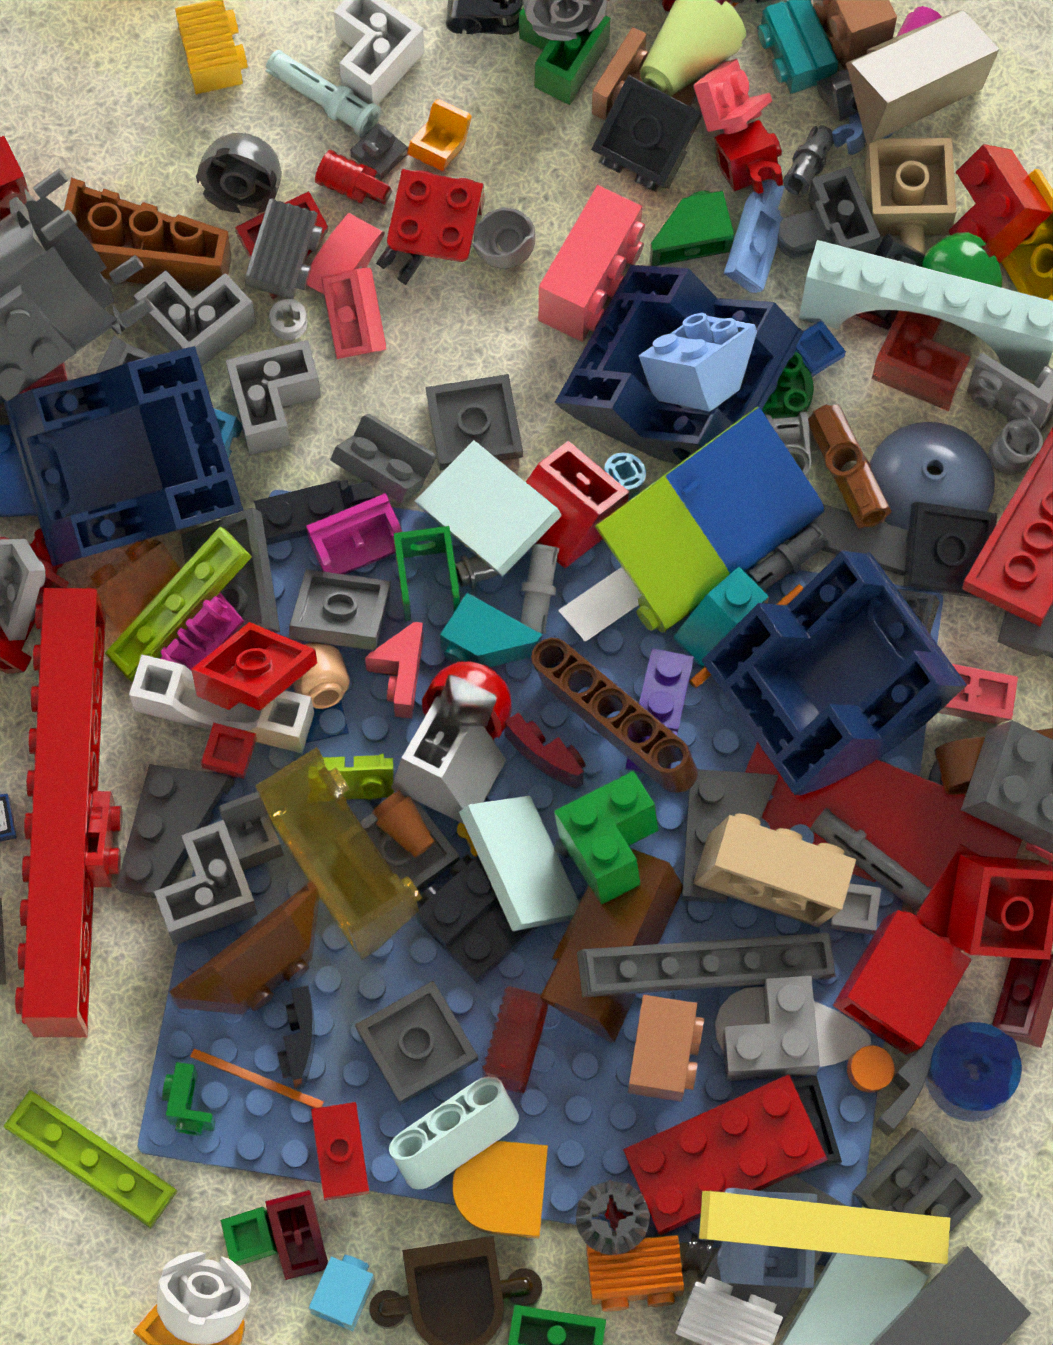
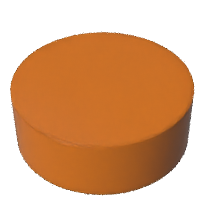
(870, 1069)

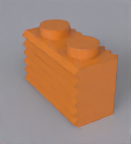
(644, 1273)

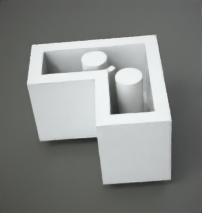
(382, 46)

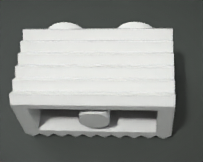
(722, 1319)

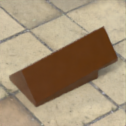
(627, 920)

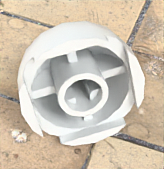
(202, 1298)

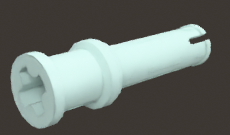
(337, 101)

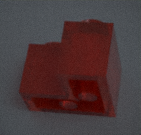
(917, 363)

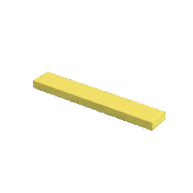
(824, 1227)

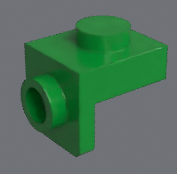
(179, 1094)

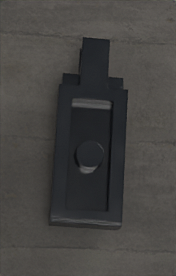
(289, 513)

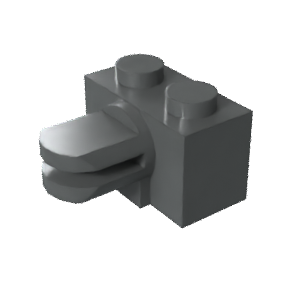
(835, 217)

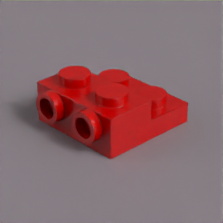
(251, 668)

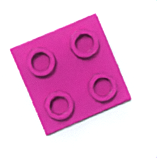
(204, 634)

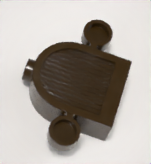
(455, 1293)

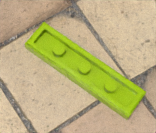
(178, 601)
(90, 1159)

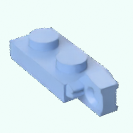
(756, 238)

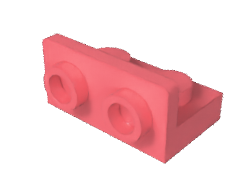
(726, 100)

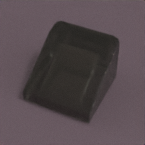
(465, 703)

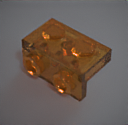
(134, 581)

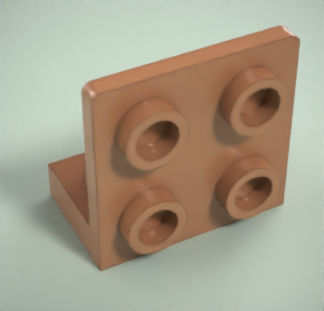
(627, 62)

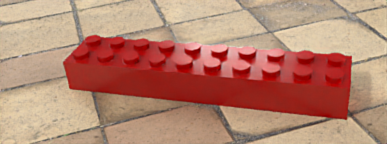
(61, 789)

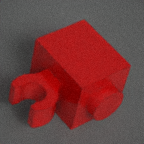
(749, 157)

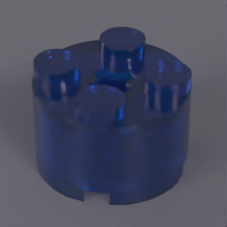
(995, 1060)

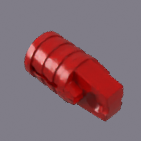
(351, 179)

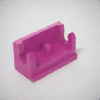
(355, 536)

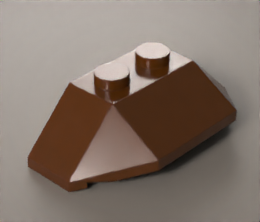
(256, 961)

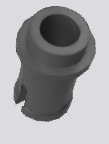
(473, 570)

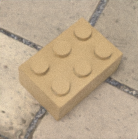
(775, 870)

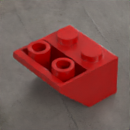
(582, 496)

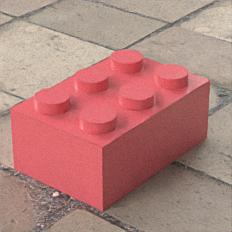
(591, 263)

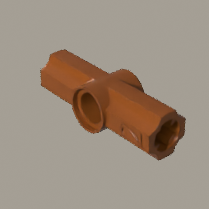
(858, 484)

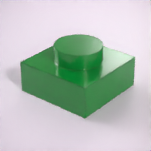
(249, 1236)

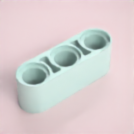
(454, 1132)

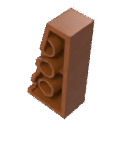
(182, 246)

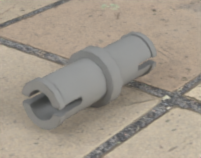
(539, 587)

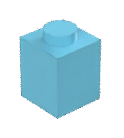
(342, 1291)

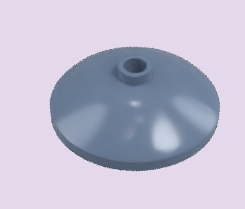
(903, 476)

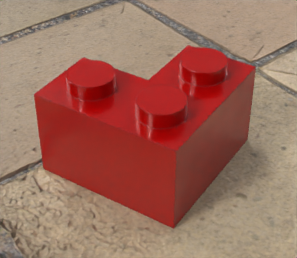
(1005, 200)

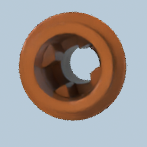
(404, 823)

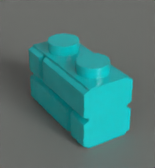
(797, 44)

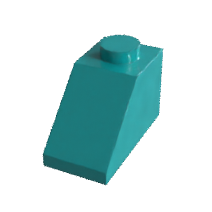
(719, 614)
(486, 635)

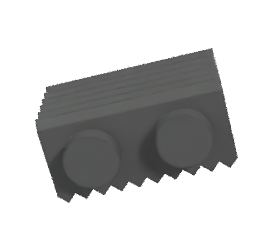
(282, 249)

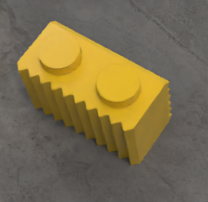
(209, 45)

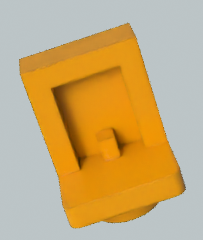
(441, 136)

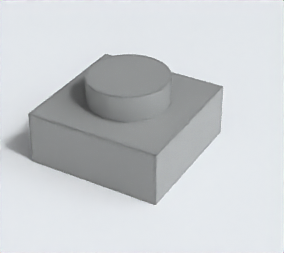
(859, 910)

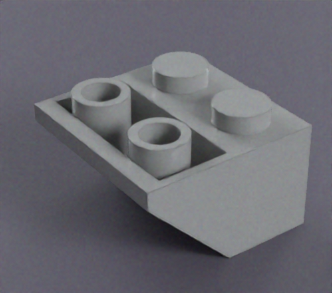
(448, 765)

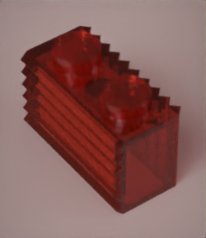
(515, 1038)

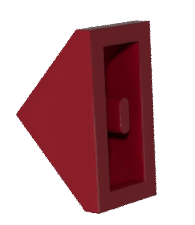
(297, 1234)

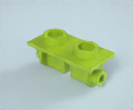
(368, 778)

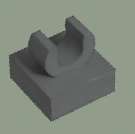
(379, 150)

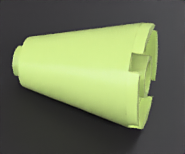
(692, 43)

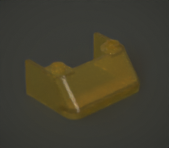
(337, 853)

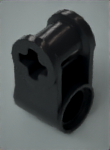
(483, 16)

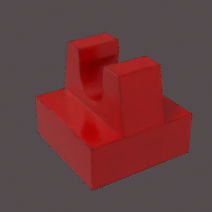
(228, 750)

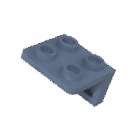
(767, 1264)

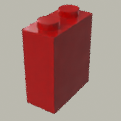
(902, 981)

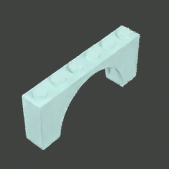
(853, 282)

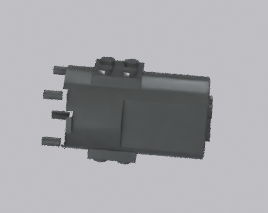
(52, 290)

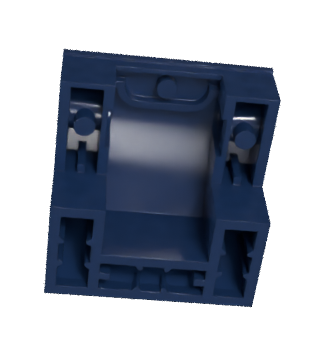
(609, 382)
(123, 455)
(833, 673)

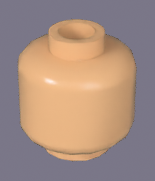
(327, 679)

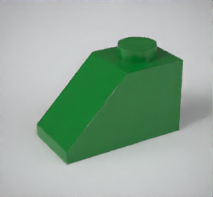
(694, 230)

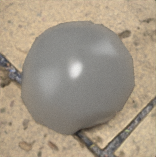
(511, 231)

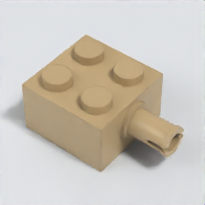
(911, 187)

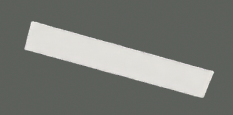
(601, 604)

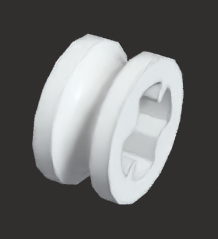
(278, 327)

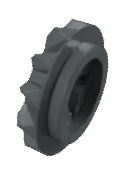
(629, 1231)

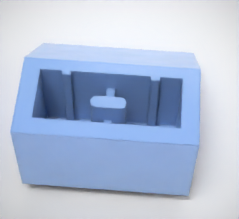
(699, 361)

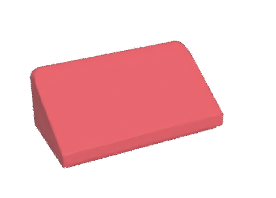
(353, 312)

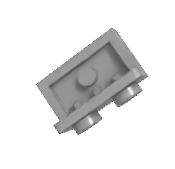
(19, 586)

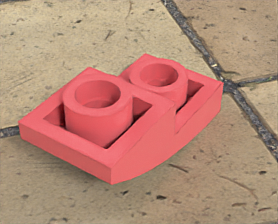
(346, 249)

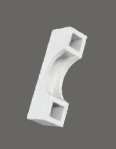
(169, 693)

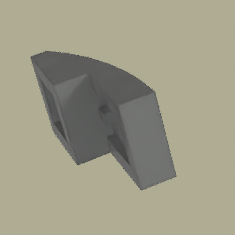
(910, 1081)

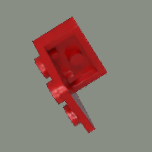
(435, 215)

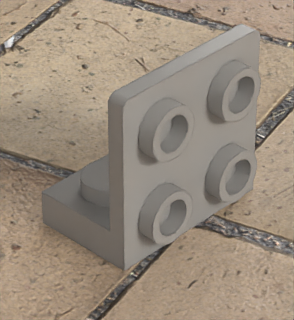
(1010, 394)

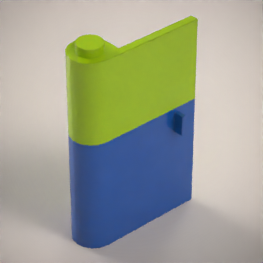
(708, 518)

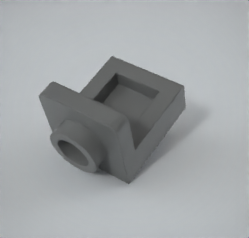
(250, 831)

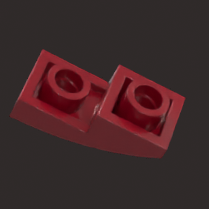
(553, 759)

